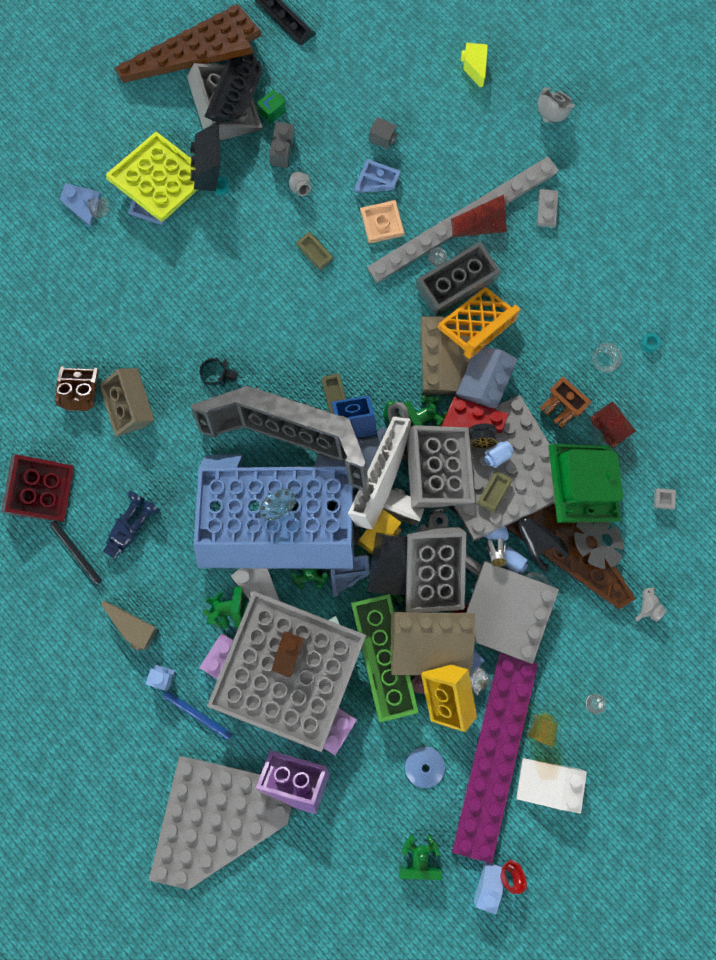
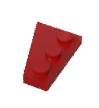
(467, 414)

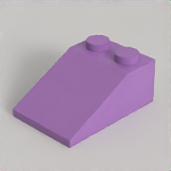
(293, 781)

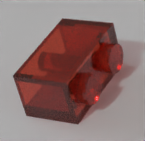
(612, 424)

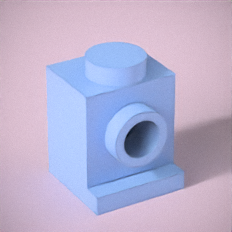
(160, 677)

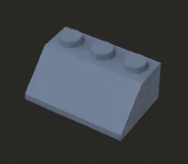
(486, 377)

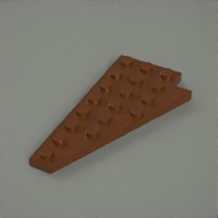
(210, 41)
(603, 582)

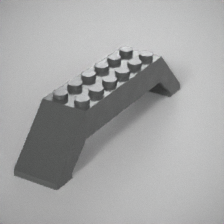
(285, 421)

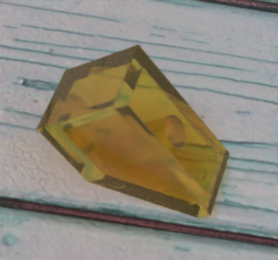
(543, 729)

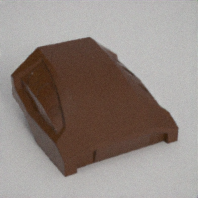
(76, 388)

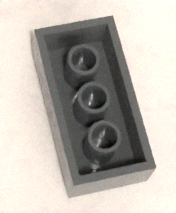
(458, 279)

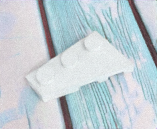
(255, 580)

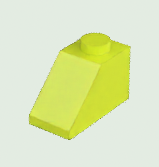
(475, 61)

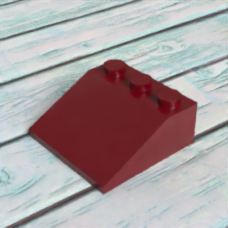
(37, 488)

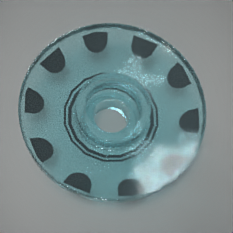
(277, 504)

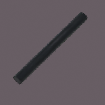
(76, 553)

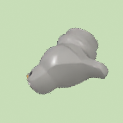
(651, 606)

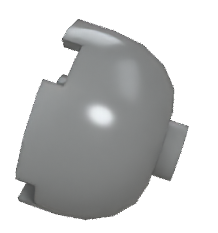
(554, 106)

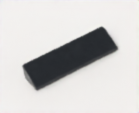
(288, 19)

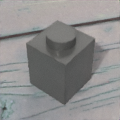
(383, 133)

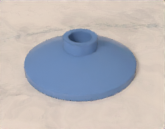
(417, 759)

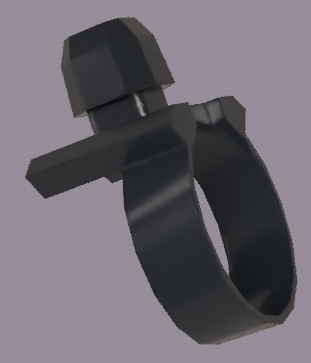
(230, 375)

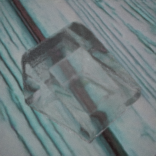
(479, 680)

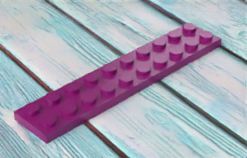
(494, 758)

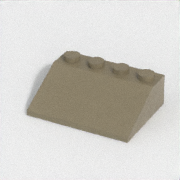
(441, 358)
(431, 641)

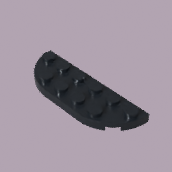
(234, 89)

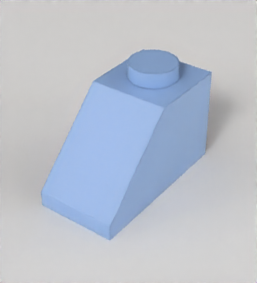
(489, 889)

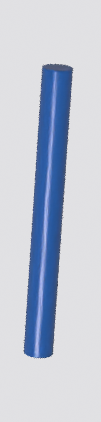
(197, 715)

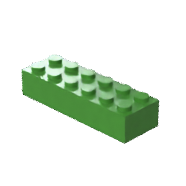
(391, 693)

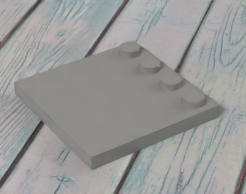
(510, 611)

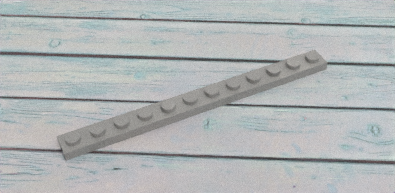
(443, 231)

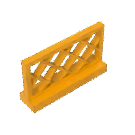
(488, 331)

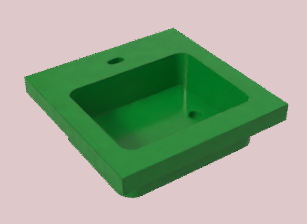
(585, 481)

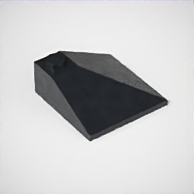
(389, 564)

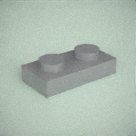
(547, 208)

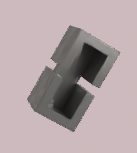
(281, 149)

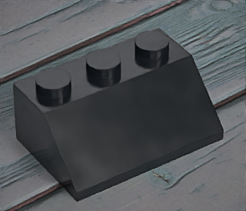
(205, 158)

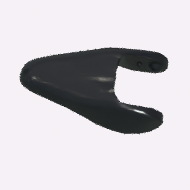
(540, 539)

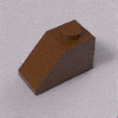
(287, 654)

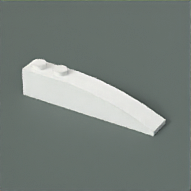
(381, 475)

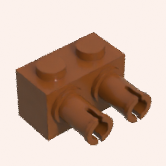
(568, 395)

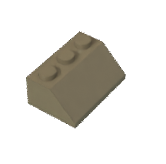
(126, 401)

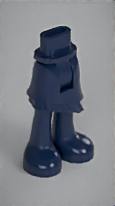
(123, 531)

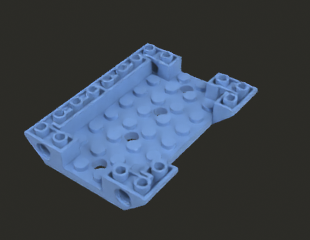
(299, 540)

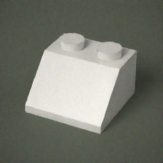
(400, 507)

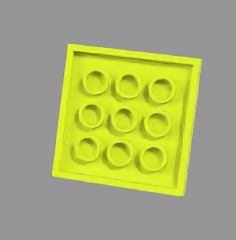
(155, 176)

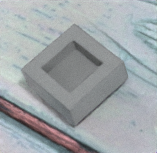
(664, 498)

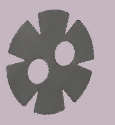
(598, 555)

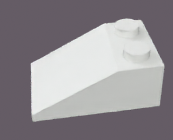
(551, 785)

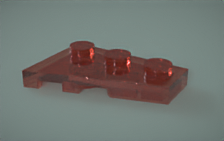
(481, 220)

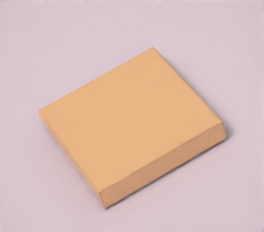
(382, 221)

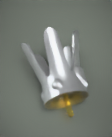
(497, 555)

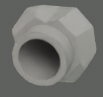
(300, 183)

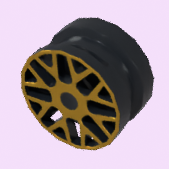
(483, 435)

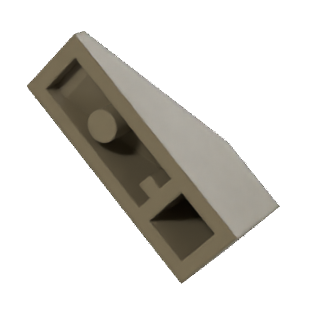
(131, 627)

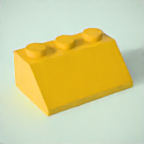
(450, 697)

